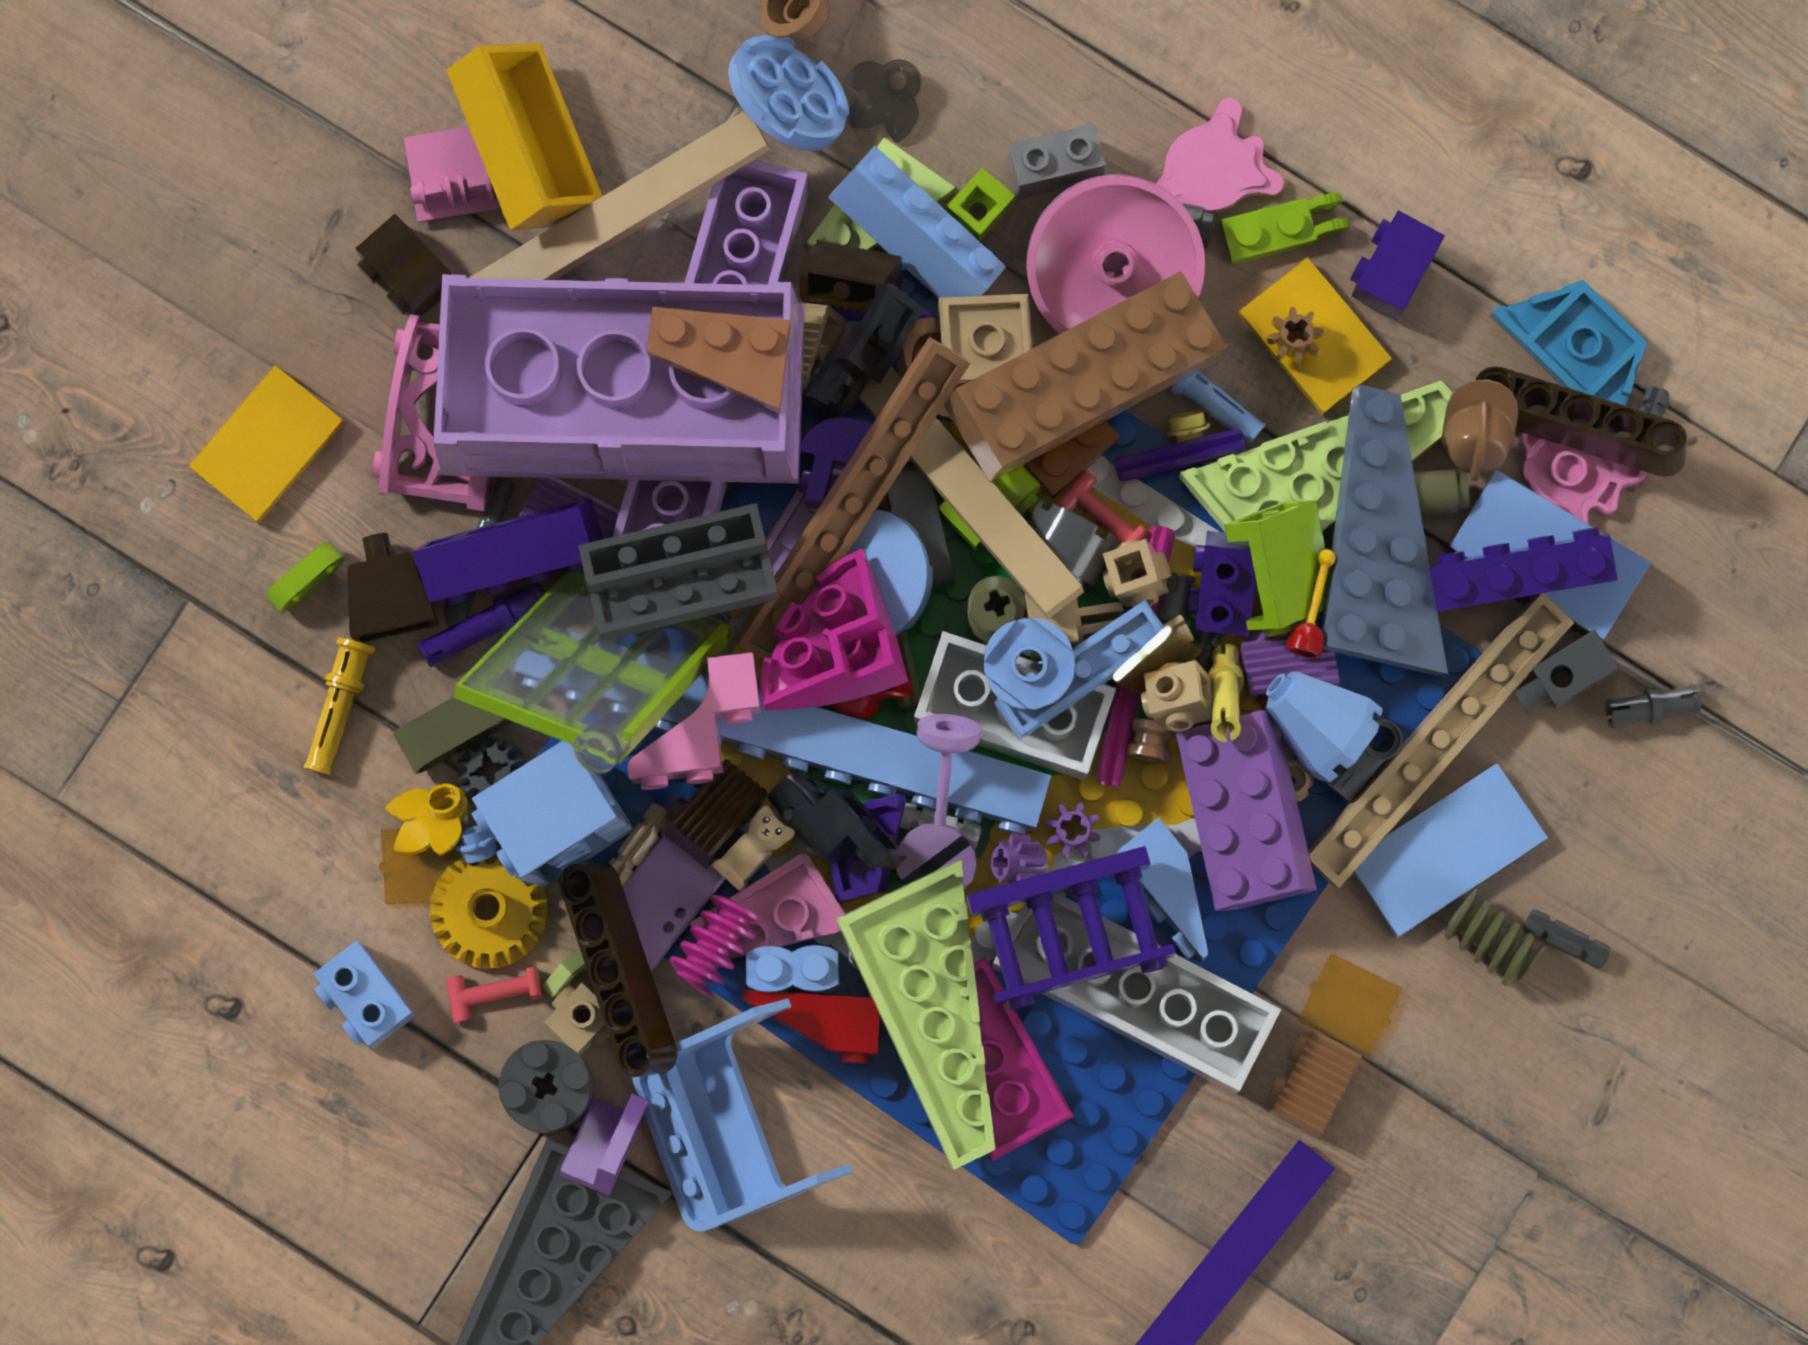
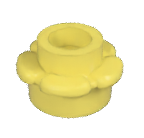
(1187, 425)

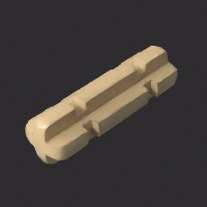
(640, 842)

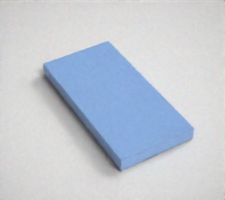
(1515, 513)
(1448, 850)

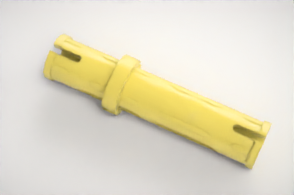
(1226, 682)

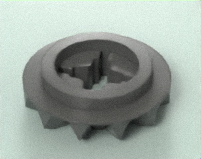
(474, 761)

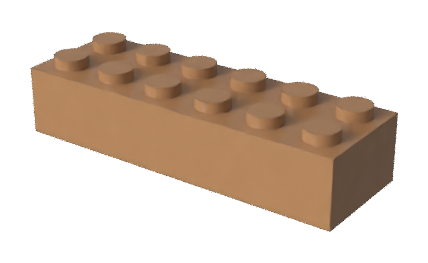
(1084, 376)

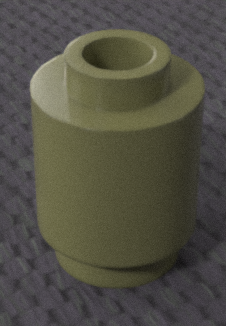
(1442, 492)

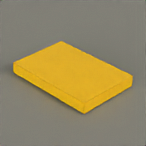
(1346, 350)
(266, 444)

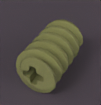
(994, 592)
(1493, 939)

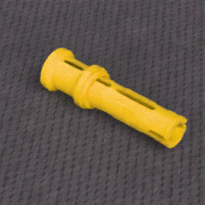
(343, 685)

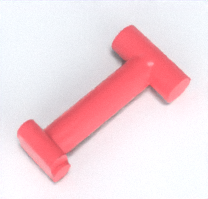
(1079, 495)
(462, 997)

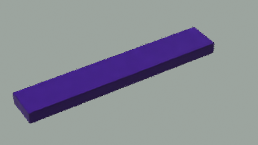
(1240, 1249)

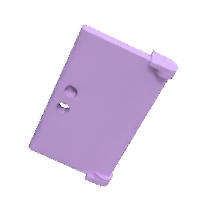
(662, 886)

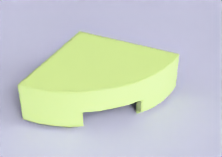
(564, 974)

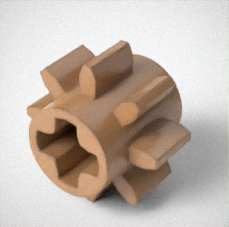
(1290, 325)

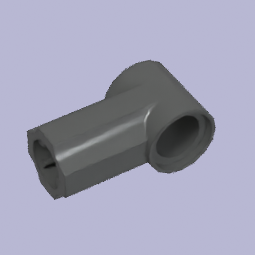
(1356, 776)

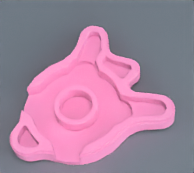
(1215, 166)
(1574, 478)

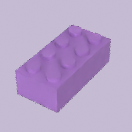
(1246, 813)

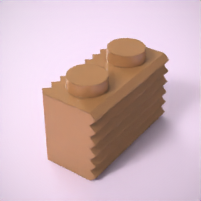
(1314, 1083)

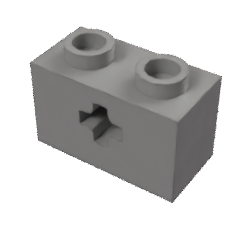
(1055, 161)

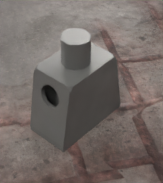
(1584, 659)

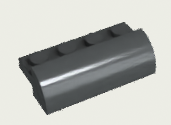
(678, 572)

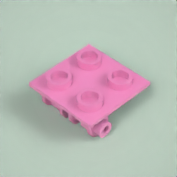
(448, 175)

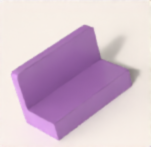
(603, 1143)

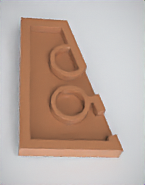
(727, 349)

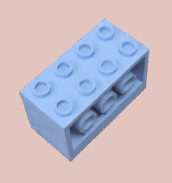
(550, 816)

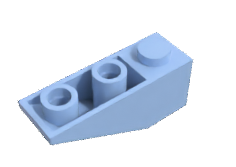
(1170, 888)

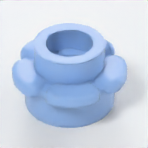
(475, 845)

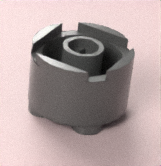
(1073, 541)
(540, 1061)

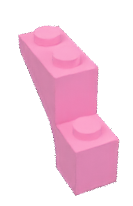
(693, 745)

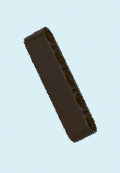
(1604, 419)
(611, 942)

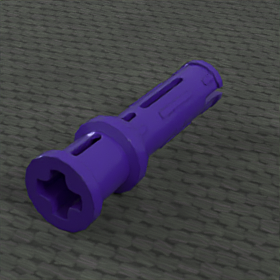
(501, 615)

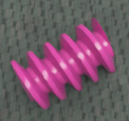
(714, 944)

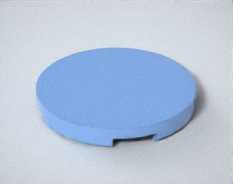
(788, 93)
(898, 565)

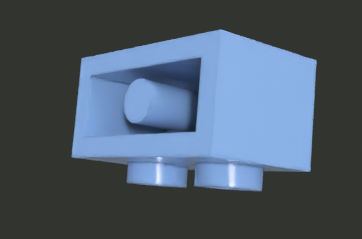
(363, 995)

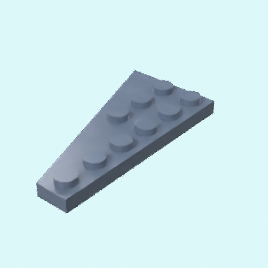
(1381, 582)

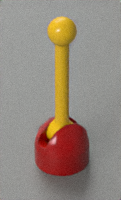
(1307, 639)

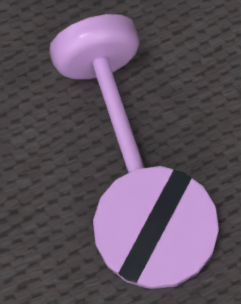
(939, 844)

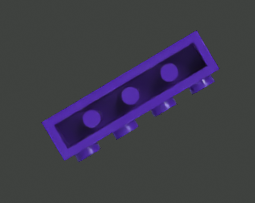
(507, 552)
(1523, 571)

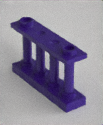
(1082, 883)

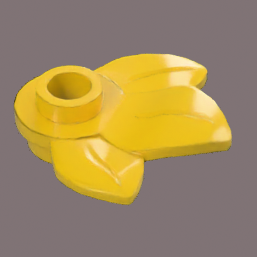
(426, 822)

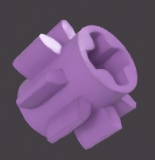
(1084, 826)
(1018, 859)

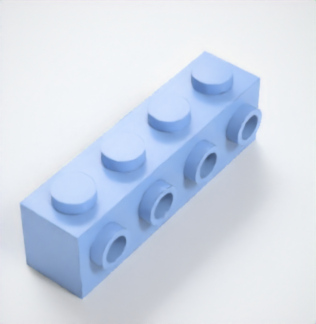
(916, 228)

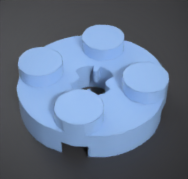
(1028, 637)

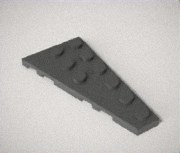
(555, 1250)

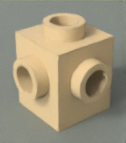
(1126, 563)
(1178, 696)
(565, 1023)

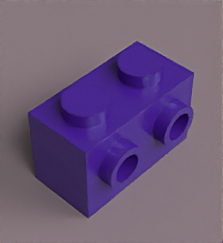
(1397, 264)
(1225, 587)

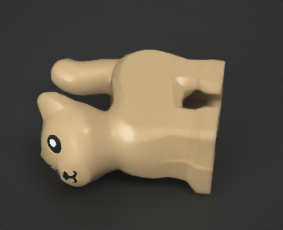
(753, 848)

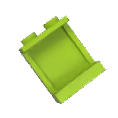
(1285, 561)

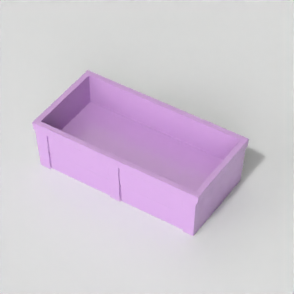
(564, 385)

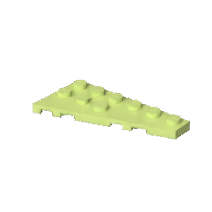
(1304, 463)
(924, 985)

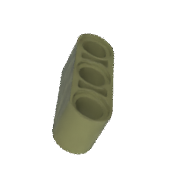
(445, 733)

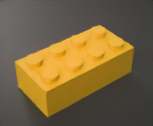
(524, 134)

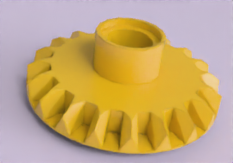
(493, 941)

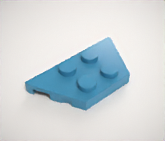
(1577, 340)

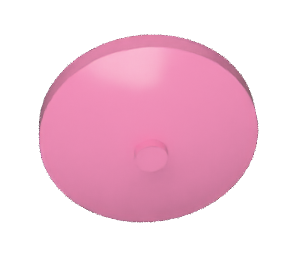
(1107, 245)

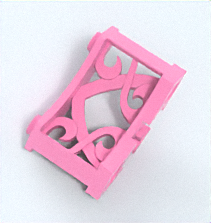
(421, 442)

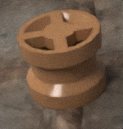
(1150, 742)

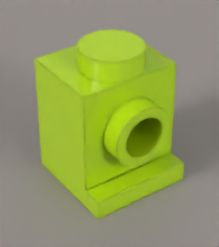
(986, 193)

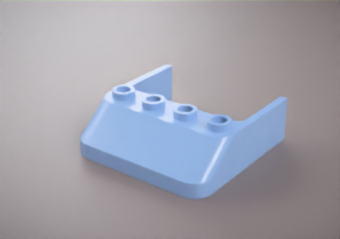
(712, 1133)

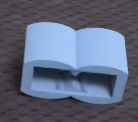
(807, 969)

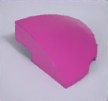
(834, 642)

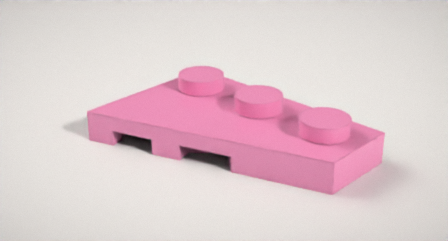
(790, 903)

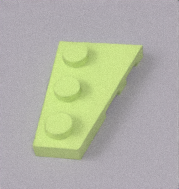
(841, 229)

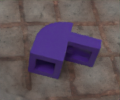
(828, 447)

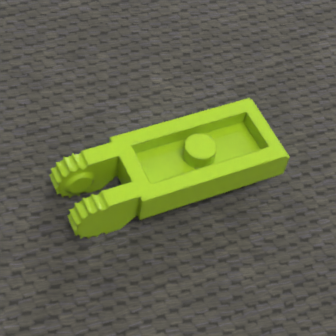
(1280, 228)

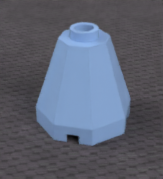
(1321, 722)

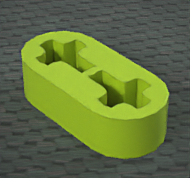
(305, 577)

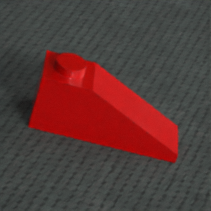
(833, 1022)

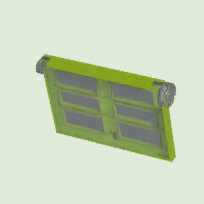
(585, 690)

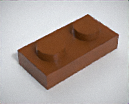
(1067, 461)

